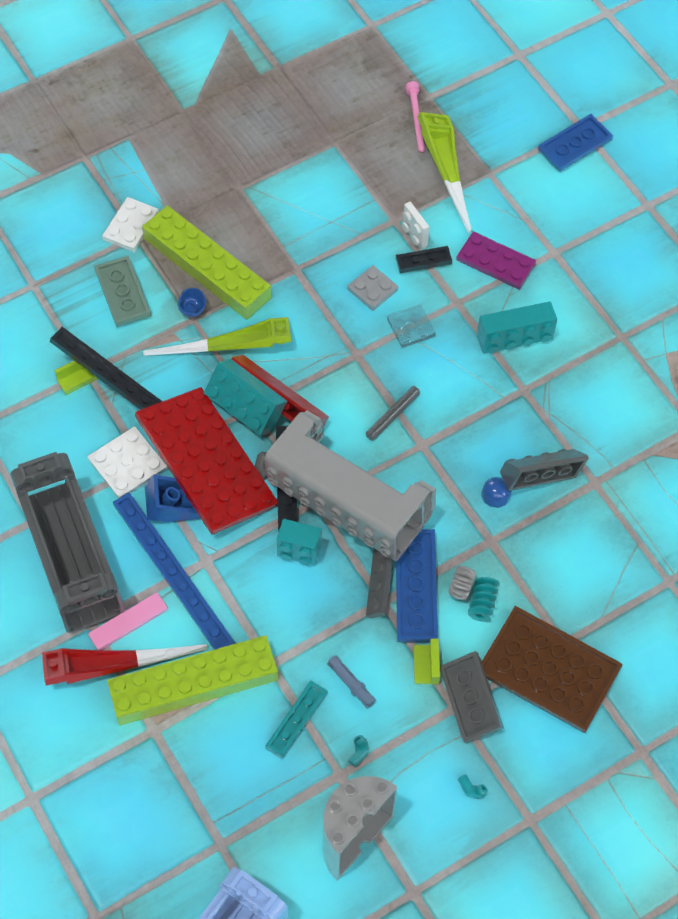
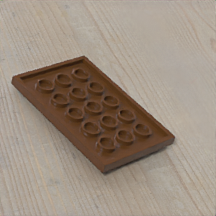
(550, 669)

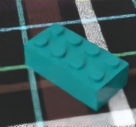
(516, 327)
(245, 397)

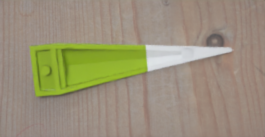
(440, 140)
(254, 336)

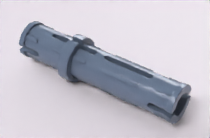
(357, 688)

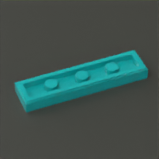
(296, 719)

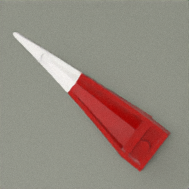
(80, 665)

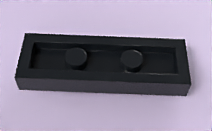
(423, 259)

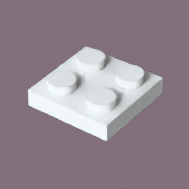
(415, 225)

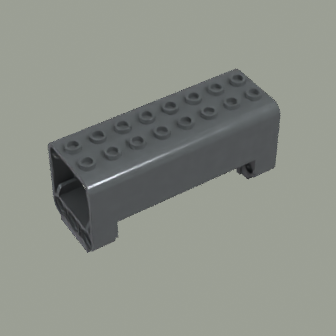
(67, 542)

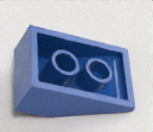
(167, 501)

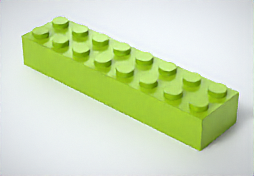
(207, 262)
(192, 680)

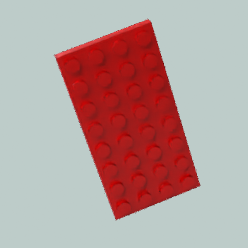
(206, 460)

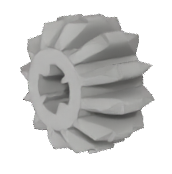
(462, 582)

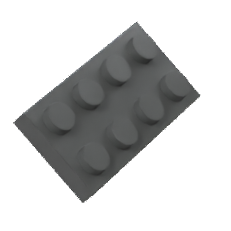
(471, 697)

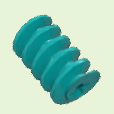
(482, 599)

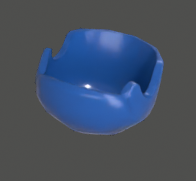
(192, 302)
(495, 492)

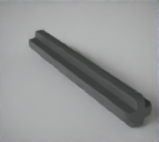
(392, 413)

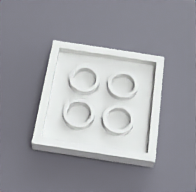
(127, 462)

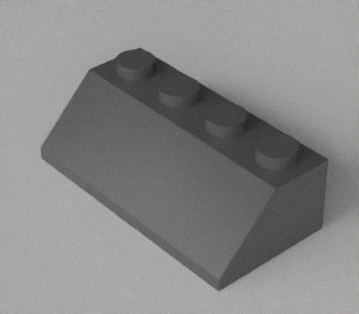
(542, 468)

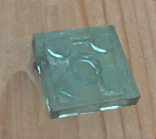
(411, 326)

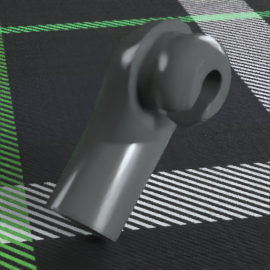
(260, 465)

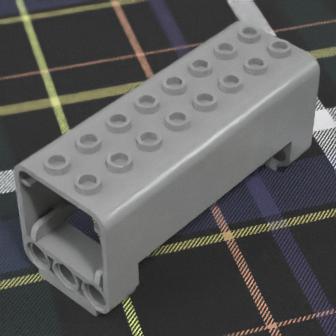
(345, 491)

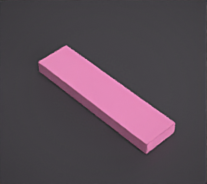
(128, 621)

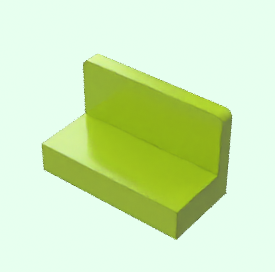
(73, 377)
(427, 663)

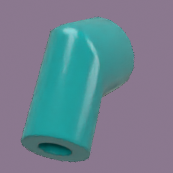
(361, 750)
(472, 790)

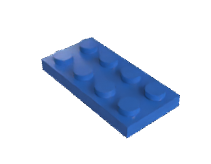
(575, 142)

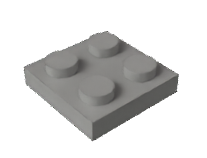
(372, 288)

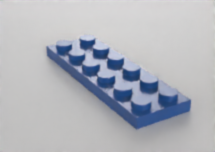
(417, 590)

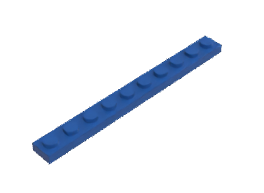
(172, 572)

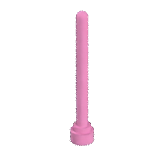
(412, 90)

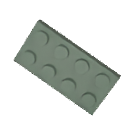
(122, 291)

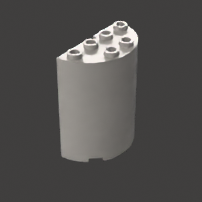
(355, 816)

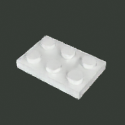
(127, 224)

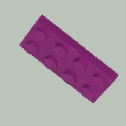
(496, 260)

